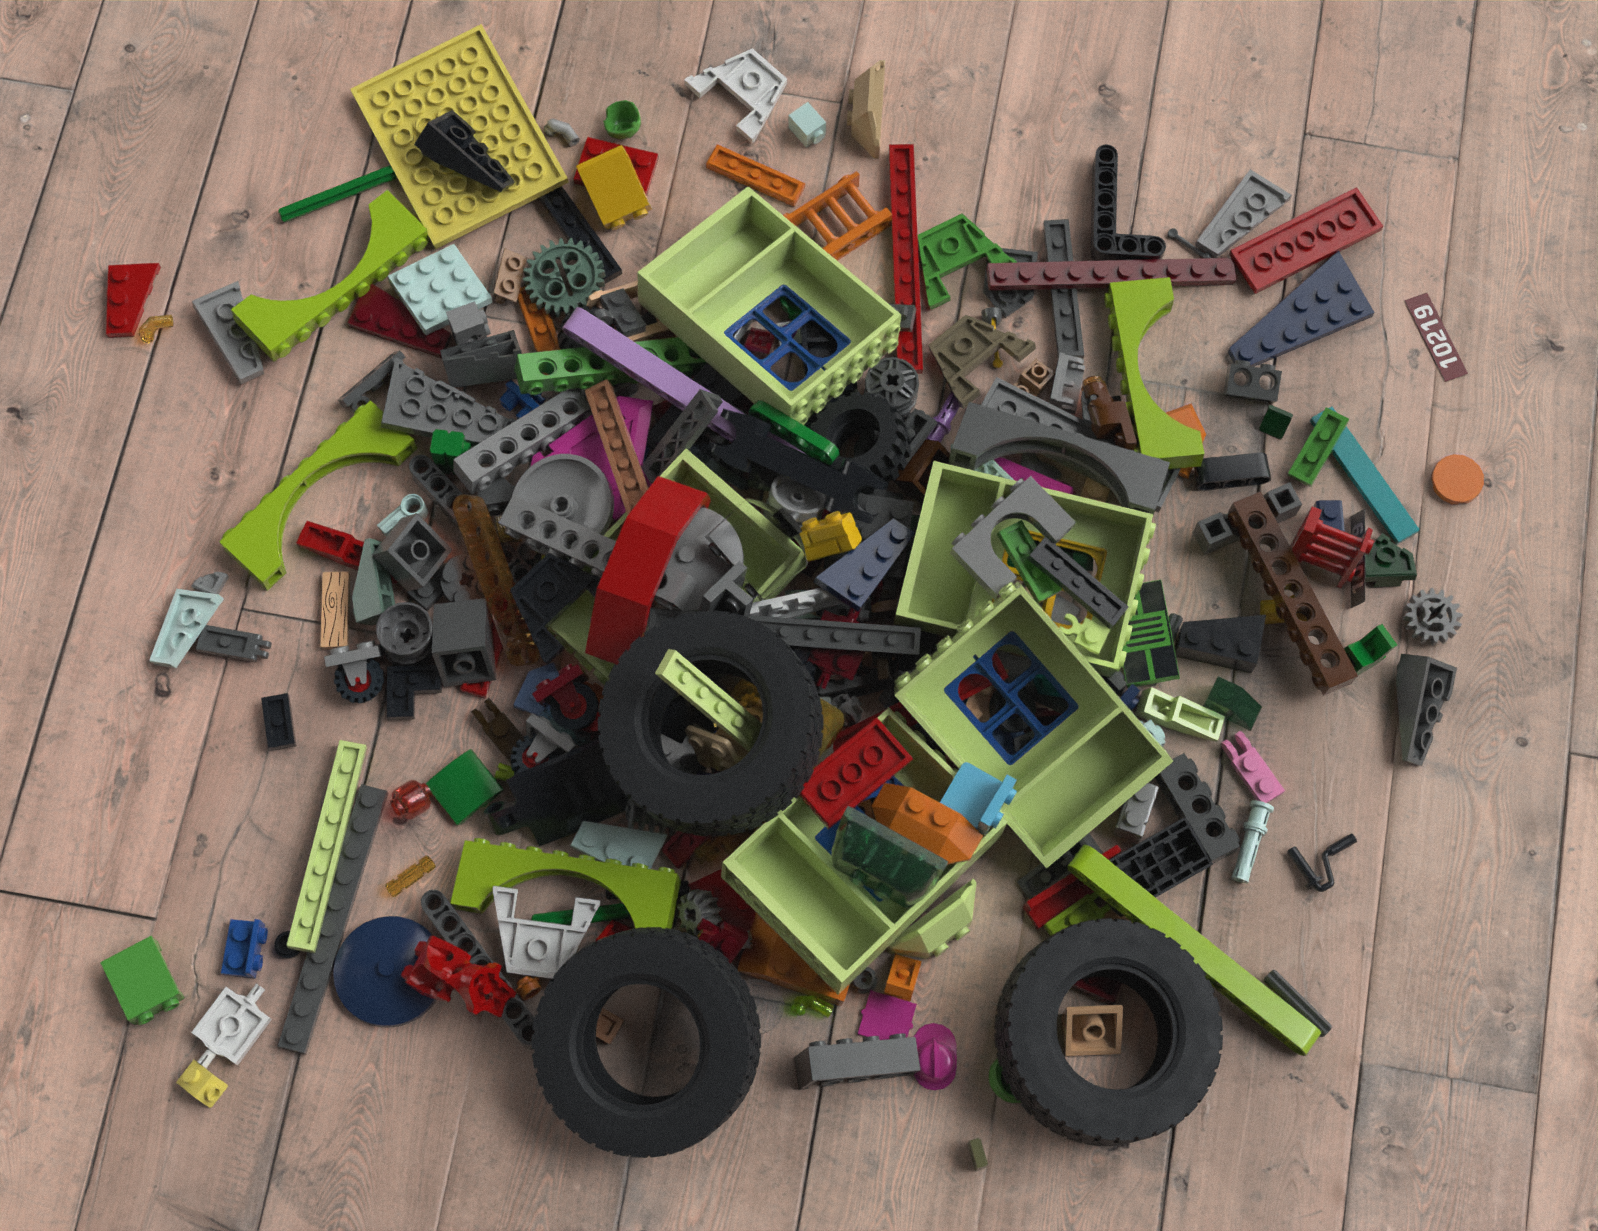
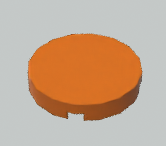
(1457, 479)

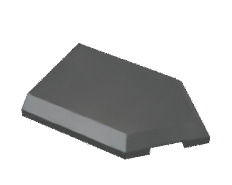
(1011, 300)

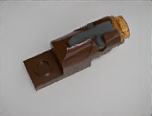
(1106, 417)

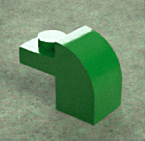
(1370, 649)

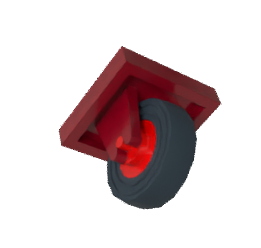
(570, 701)

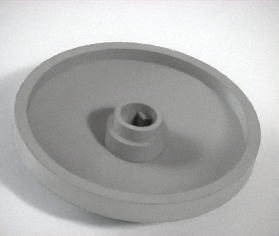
(570, 489)
(696, 558)

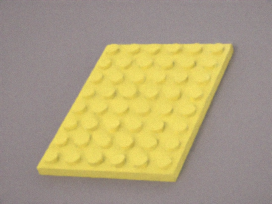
(475, 84)

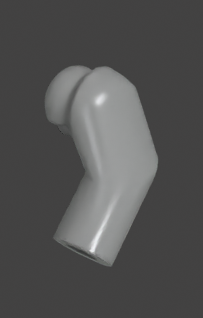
(563, 128)

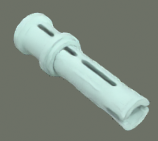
(1254, 830)

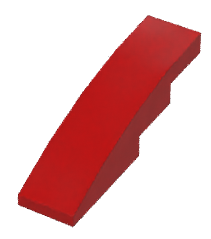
(332, 545)

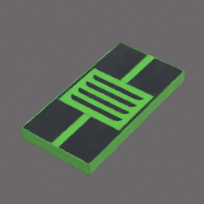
(1150, 647)

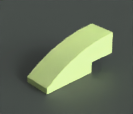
(1179, 714)

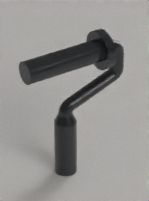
(1307, 872)

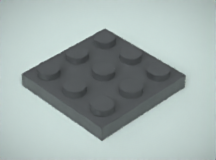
(883, 510)

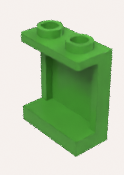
(142, 981)

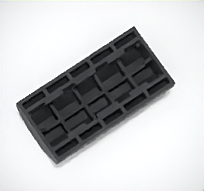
(1164, 859)

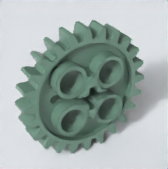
(542, 285)

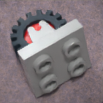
(357, 673)
(539, 744)

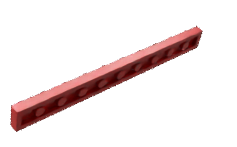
(905, 248)

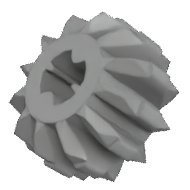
(695, 906)

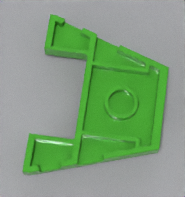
(952, 248)

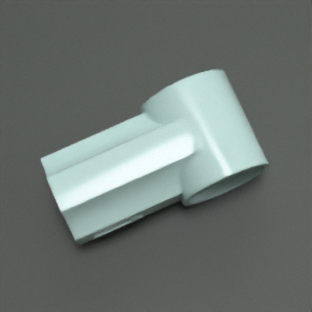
(392, 519)

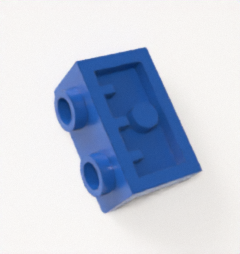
(243, 948)

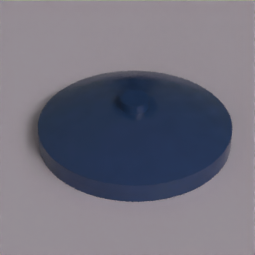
(371, 968)

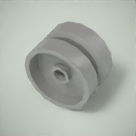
(795, 497)

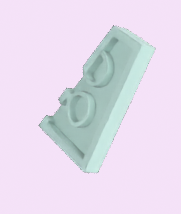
(183, 624)
(618, 843)

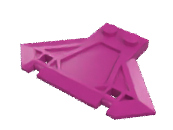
(586, 442)

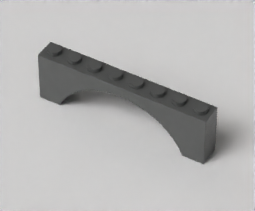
(994, 433)

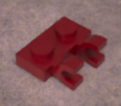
(726, 938)

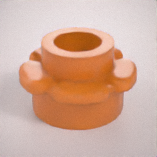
(528, 987)

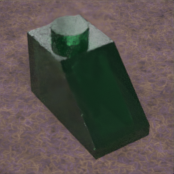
(1233, 703)

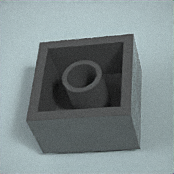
(412, 552)

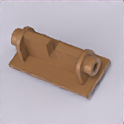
(509, 276)

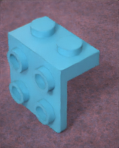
(979, 796)

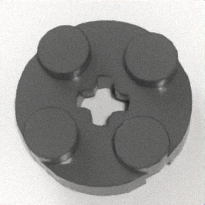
(450, 578)

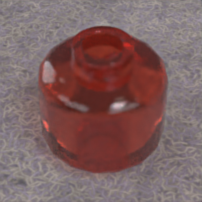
(411, 799)

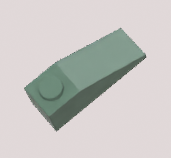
(372, 587)

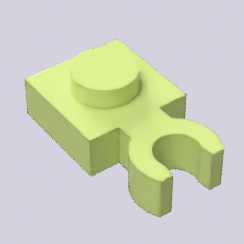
(1088, 634)

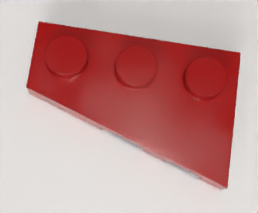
(126, 296)

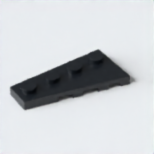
(709, 379)

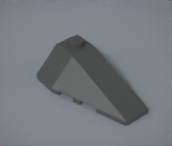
(1421, 691)

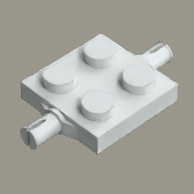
(231, 1026)

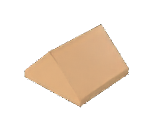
(1092, 1030)

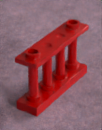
(1336, 552)

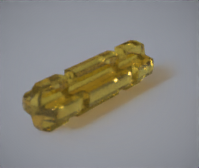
(410, 876)

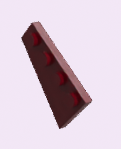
(391, 320)

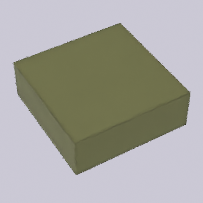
(977, 1154)

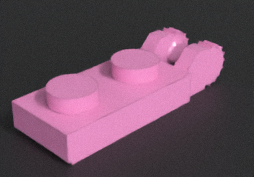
(1253, 769)

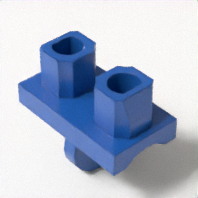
(513, 397)

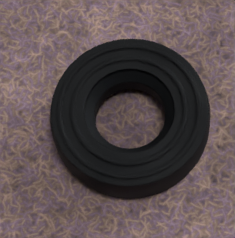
(1010, 725)

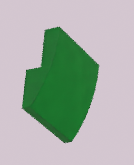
(464, 786)

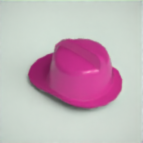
(936, 1056)

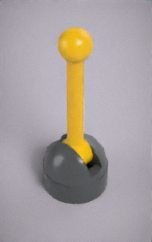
(994, 317)

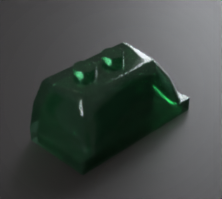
(884, 860)

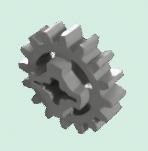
(1441, 624)

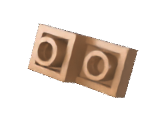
(1035, 378)

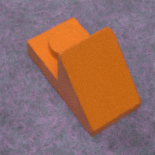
(902, 977)

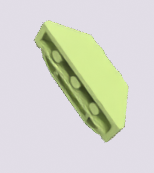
(938, 926)

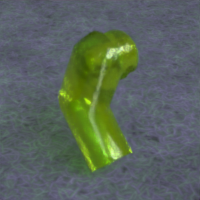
(812, 1002)

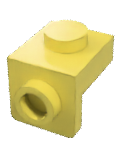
(202, 1084)

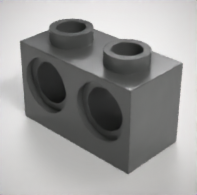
(1252, 388)

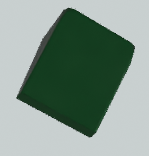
(1275, 422)

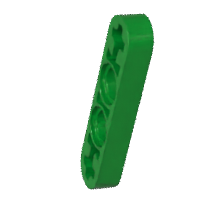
(795, 433)

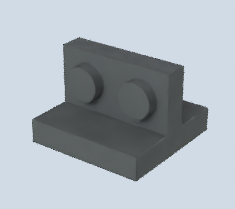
(728, 593)

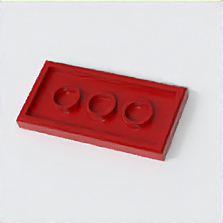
(854, 772)

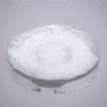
(768, 1003)

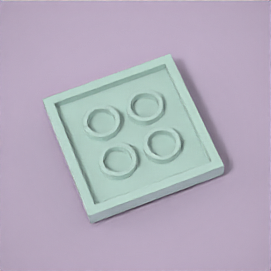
(437, 286)

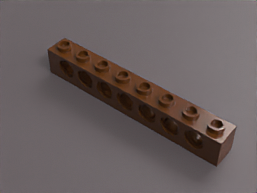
(1255, 509)

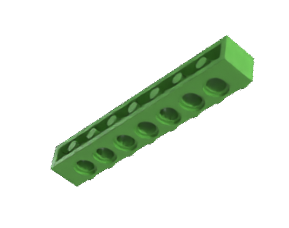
(581, 360)

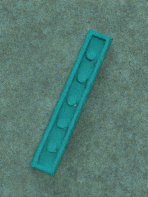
(1372, 486)

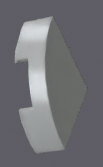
(211, 583)

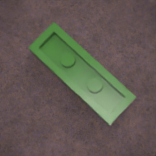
(1318, 447)
(1019, 546)

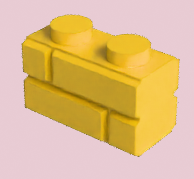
(829, 536)

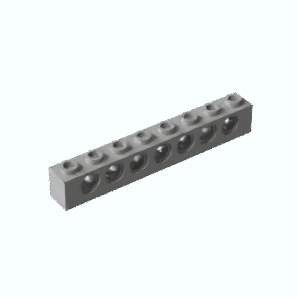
(531, 425)
(521, 513)

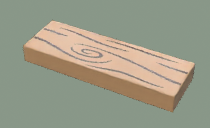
(335, 610)

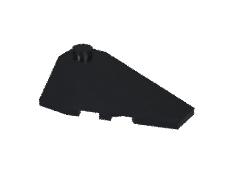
(452, 144)

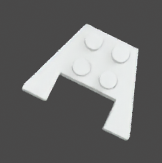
(750, 81)
(539, 946)

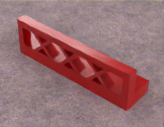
(1060, 896)

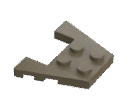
(969, 345)

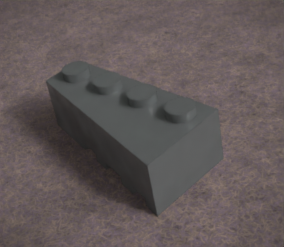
(856, 1060)

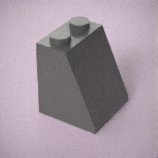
(463, 642)

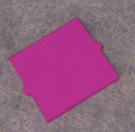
(886, 1016)

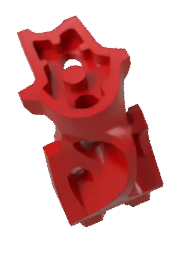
(468, 979)

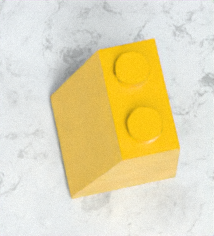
(614, 188)

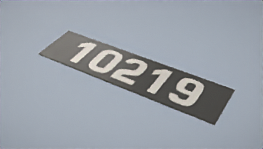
(1358, 579)

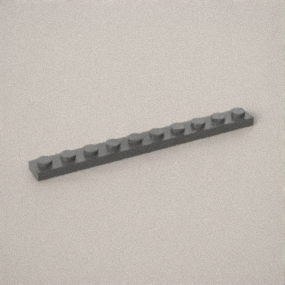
(827, 633)
(319, 965)

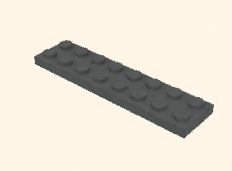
(1013, 400)

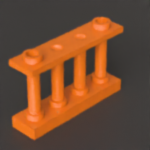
(857, 233)

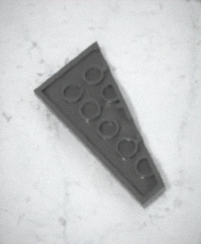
(422, 405)

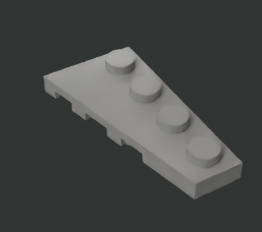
(1242, 212)
(230, 338)

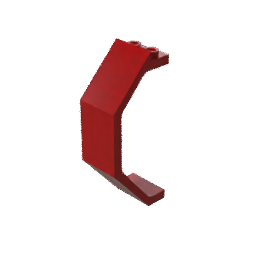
(638, 566)

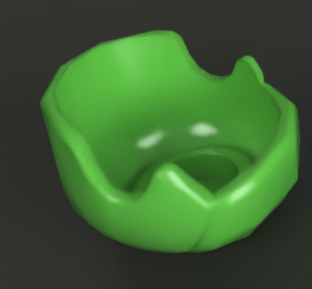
(622, 120)

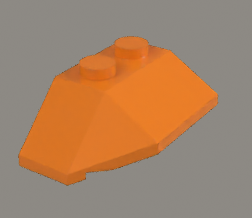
(926, 822)

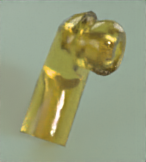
(151, 325)

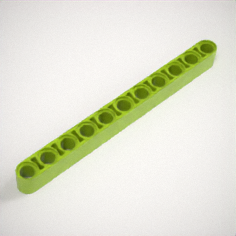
(1220, 969)

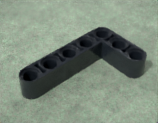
(1108, 214)

